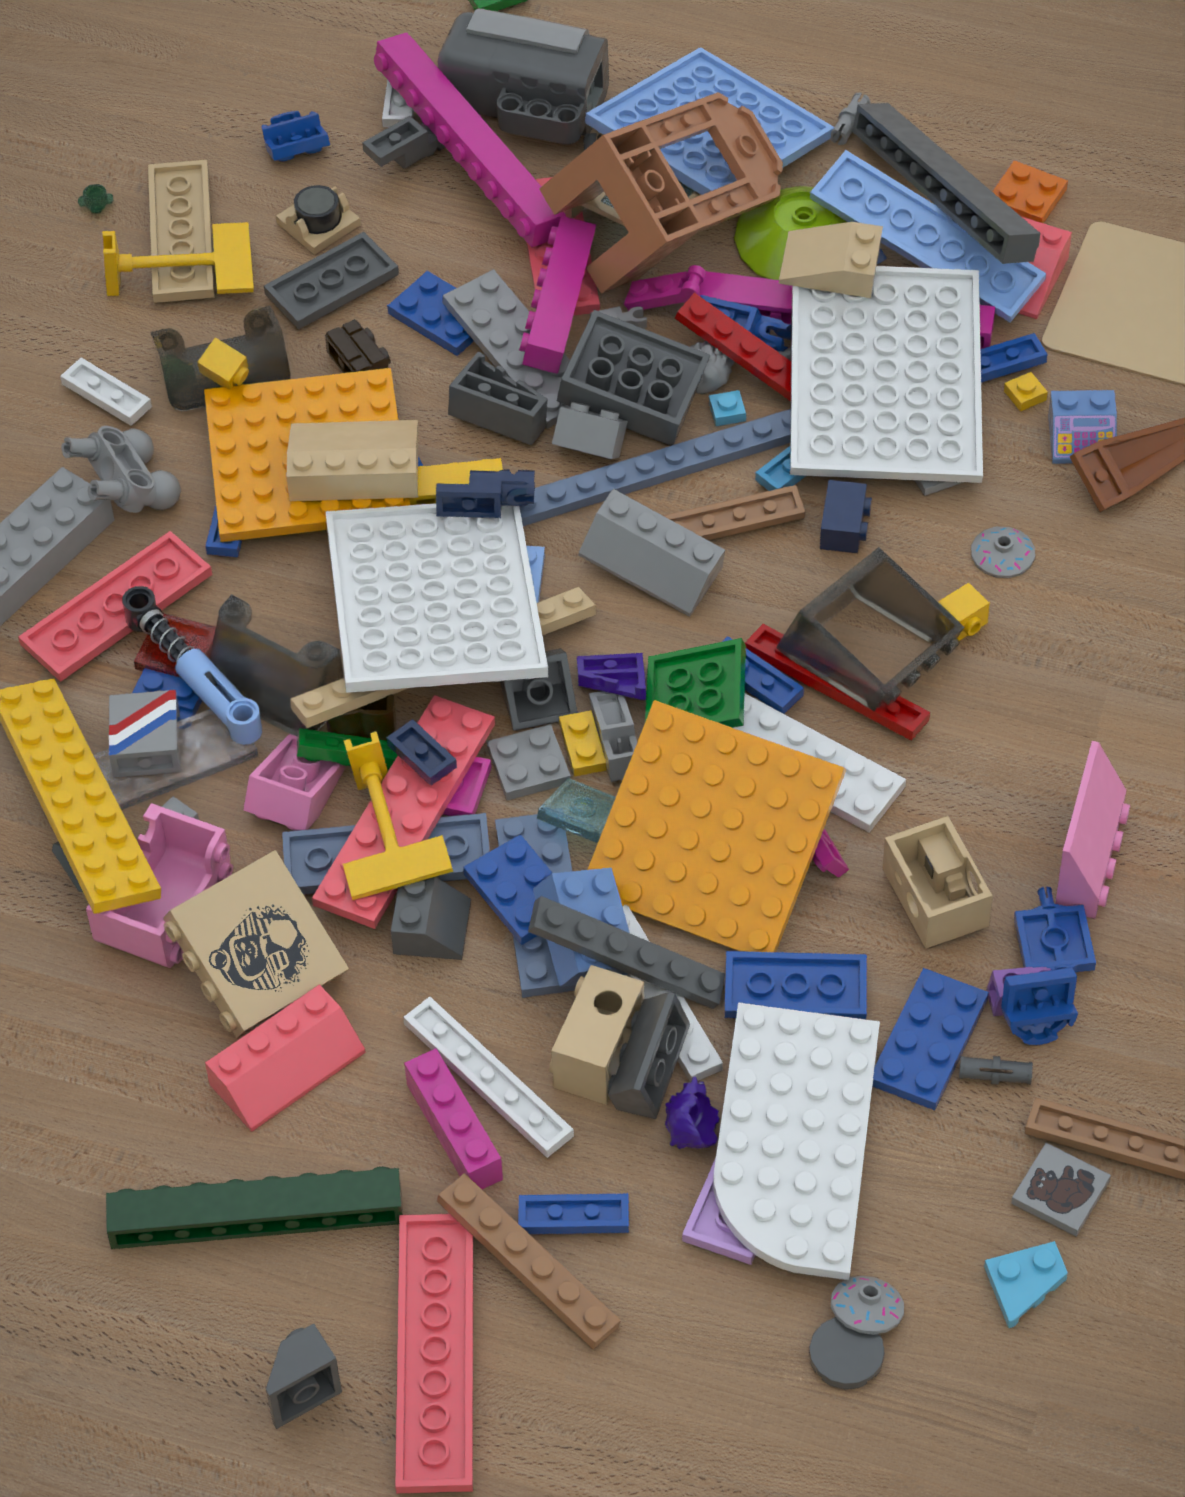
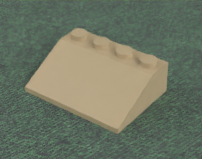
(353, 460)

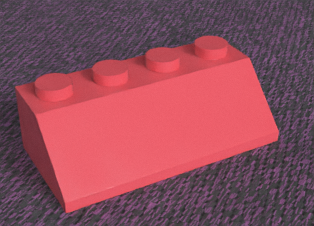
(284, 1058)

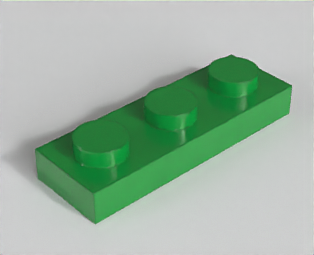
(330, 747)

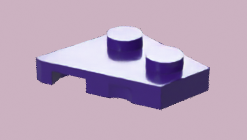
(613, 674)

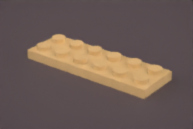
(180, 226)

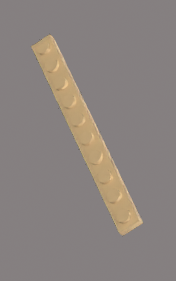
(333, 700)

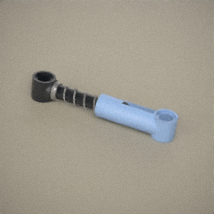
(194, 667)

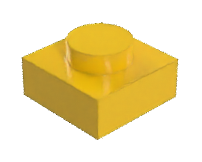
(1025, 391)

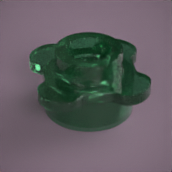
(95, 198)

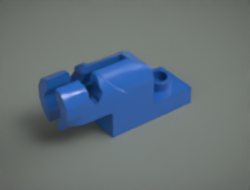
(754, 322)

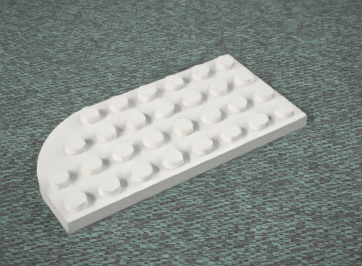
(795, 1136)

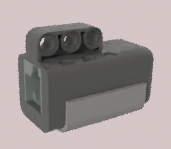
(527, 72)

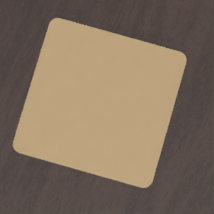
(1124, 304)

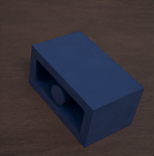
(844, 515)

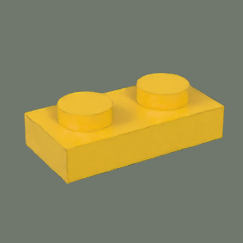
(582, 743)

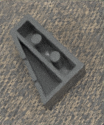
(497, 402)

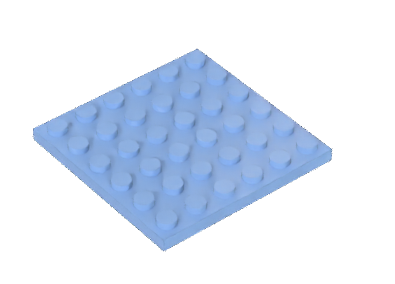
(693, 77)

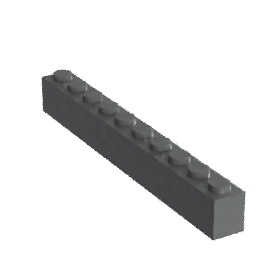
(946, 183)

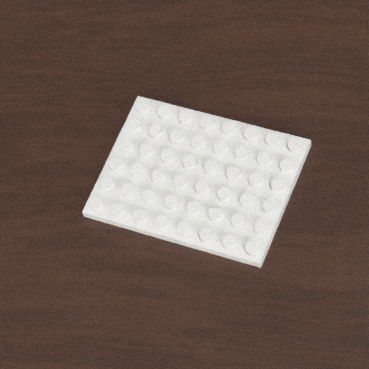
(889, 379)
(433, 598)

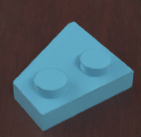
(1025, 1278)

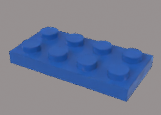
(797, 982)
(929, 1038)

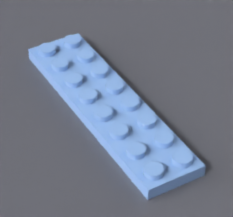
(923, 232)

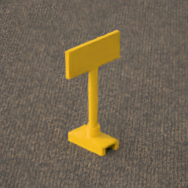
(229, 257)
(397, 864)

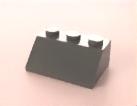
(649, 1056)

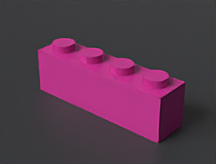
(453, 1119)

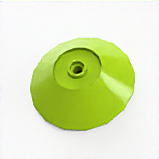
(764, 230)

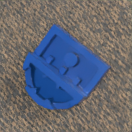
(294, 135)
(1039, 1004)

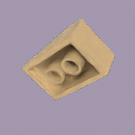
(833, 258)

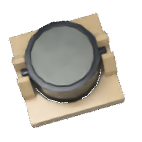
(317, 216)

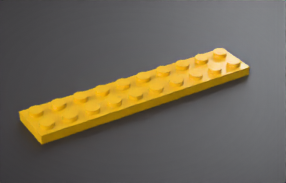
(76, 797)

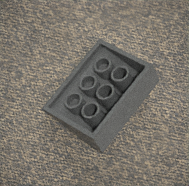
(635, 375)

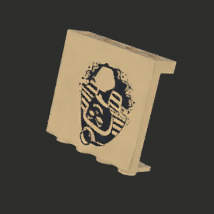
(254, 943)

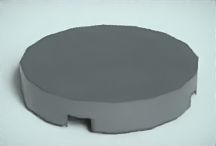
(845, 1356)

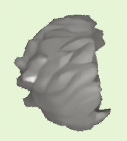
(717, 368)

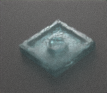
(577, 809)

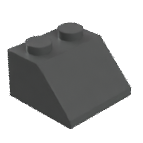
(541, 699)
(430, 920)
(301, 1376)

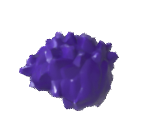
(691, 1117)

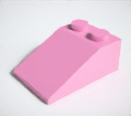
(291, 787)

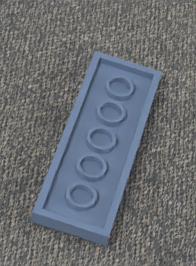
(313, 851)
(534, 958)

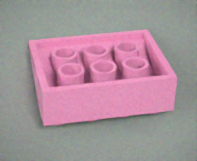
(1093, 835)

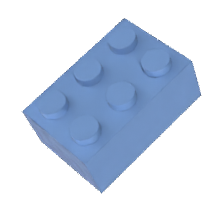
(592, 894)

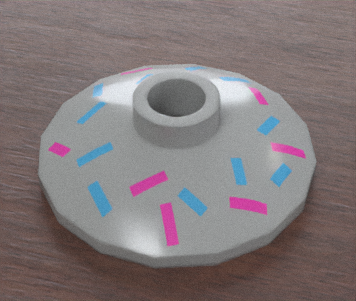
(1003, 552)
(867, 1305)

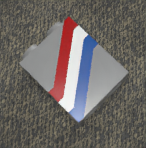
(143, 733)

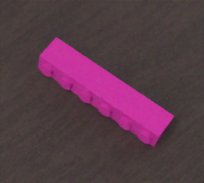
(559, 294)

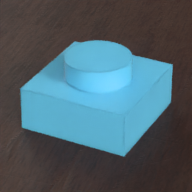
(727, 408)

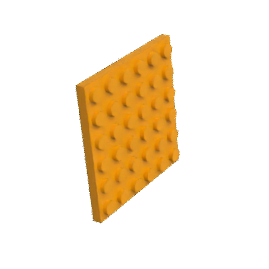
(251, 441)
(715, 829)

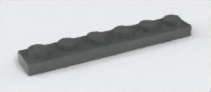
(626, 952)

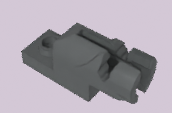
(402, 142)

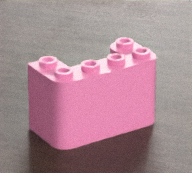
(185, 860)

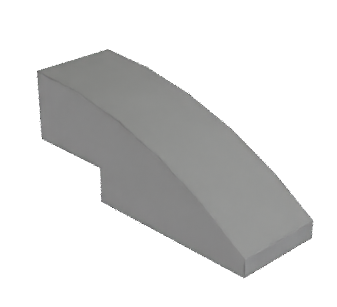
(614, 730)

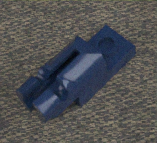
(485, 494)

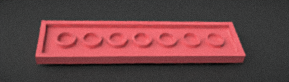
(411, 805)
(434, 1356)

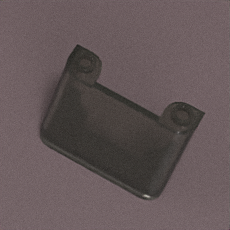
(179, 368)
(268, 670)

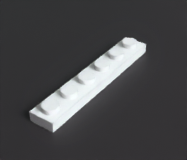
(697, 1054)
(489, 1077)

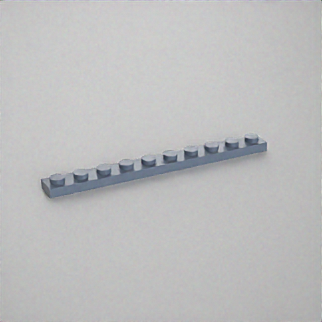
(658, 466)

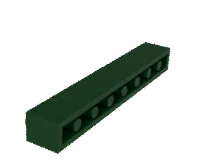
(253, 1208)

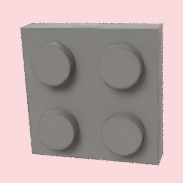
(528, 762)

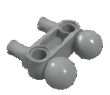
(120, 464)

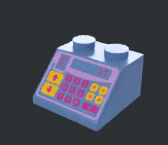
(1079, 421)

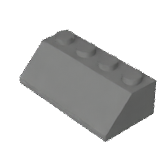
(652, 552)

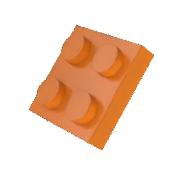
(1030, 191)

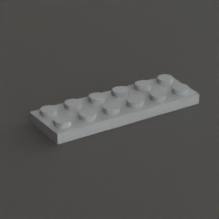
(497, 324)

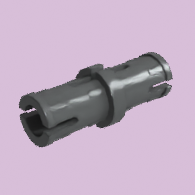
(1020, 1070)

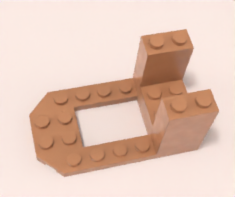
(647, 192)

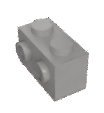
(590, 431)

